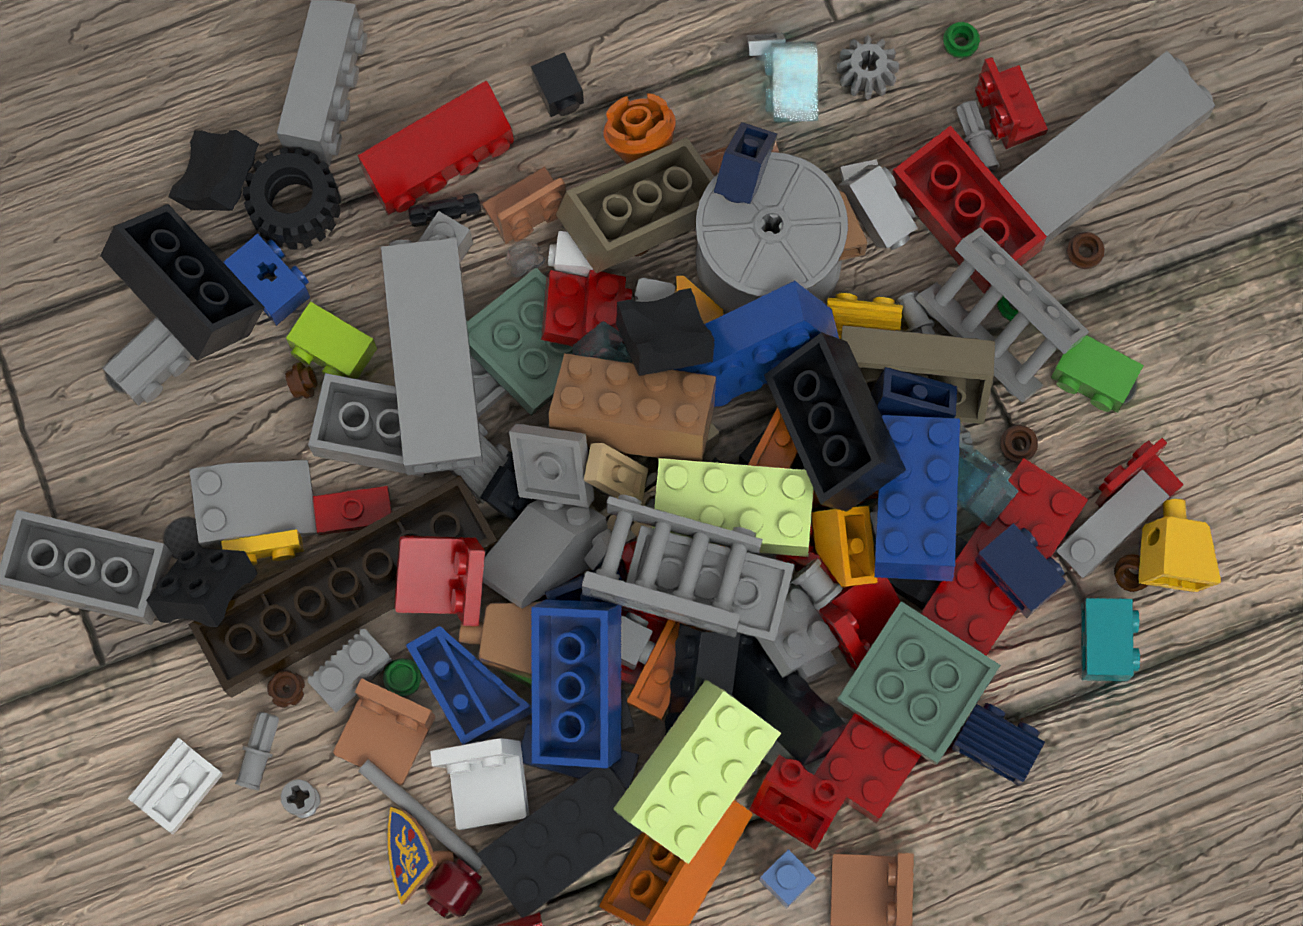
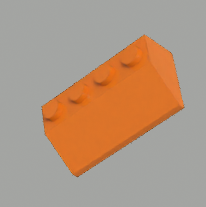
(661, 887)

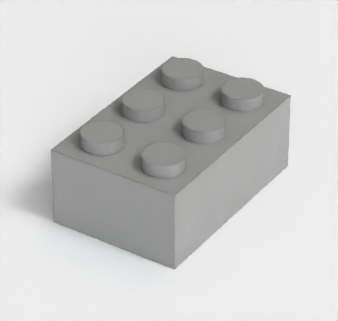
(358, 424)

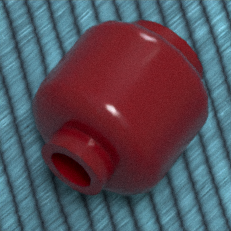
(453, 888)

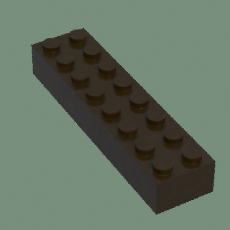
(330, 591)

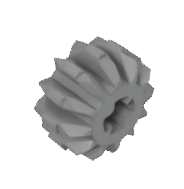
(872, 55)

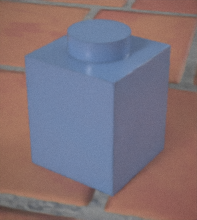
(787, 878)

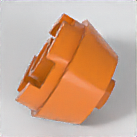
(639, 127)

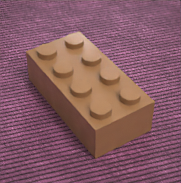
(634, 414)

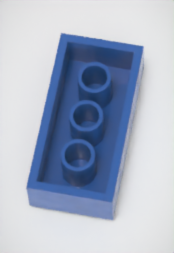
(762, 336)
(920, 504)
(576, 683)

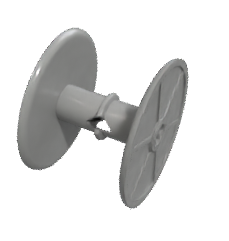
(784, 235)

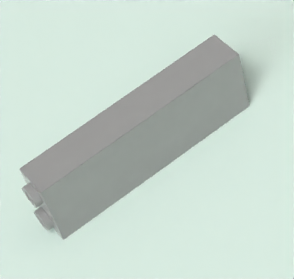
(1109, 145)
(431, 355)

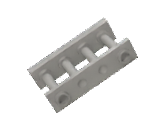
(1023, 292)
(681, 604)

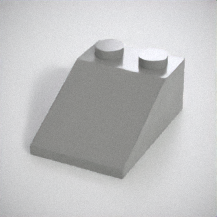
(252, 500)
(541, 550)

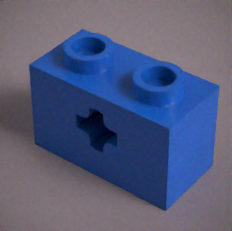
(256, 260)

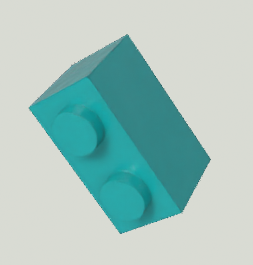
(1108, 639)

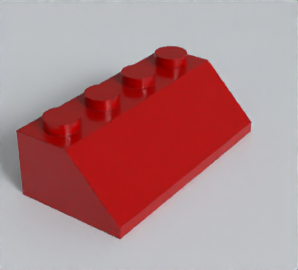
(437, 149)

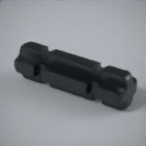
(451, 207)

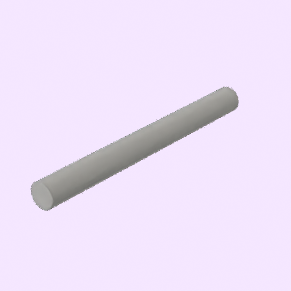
(421, 814)

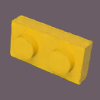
(278, 545)

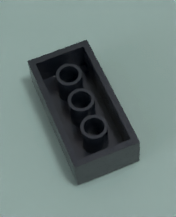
(182, 281)
(834, 422)
(560, 841)

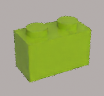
(330, 343)

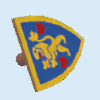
(410, 853)

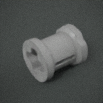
(817, 584)
(289, 794)

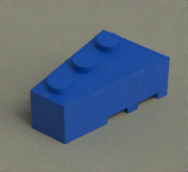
(467, 691)

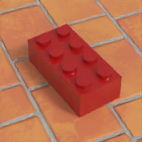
(959, 194)

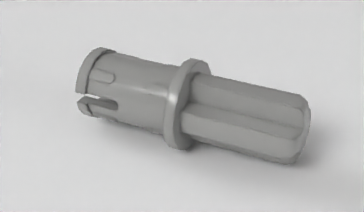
(976, 134)
(915, 314)
(257, 751)

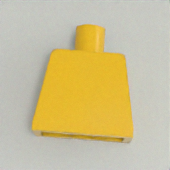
(1178, 551)

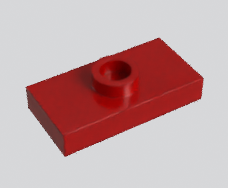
(350, 509)

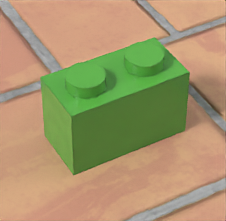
(1097, 374)

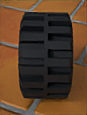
(279, 173)

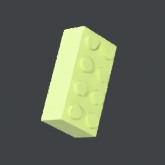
(758, 498)
(697, 771)

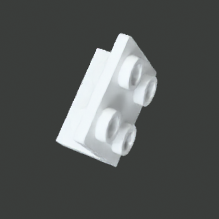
(485, 782)

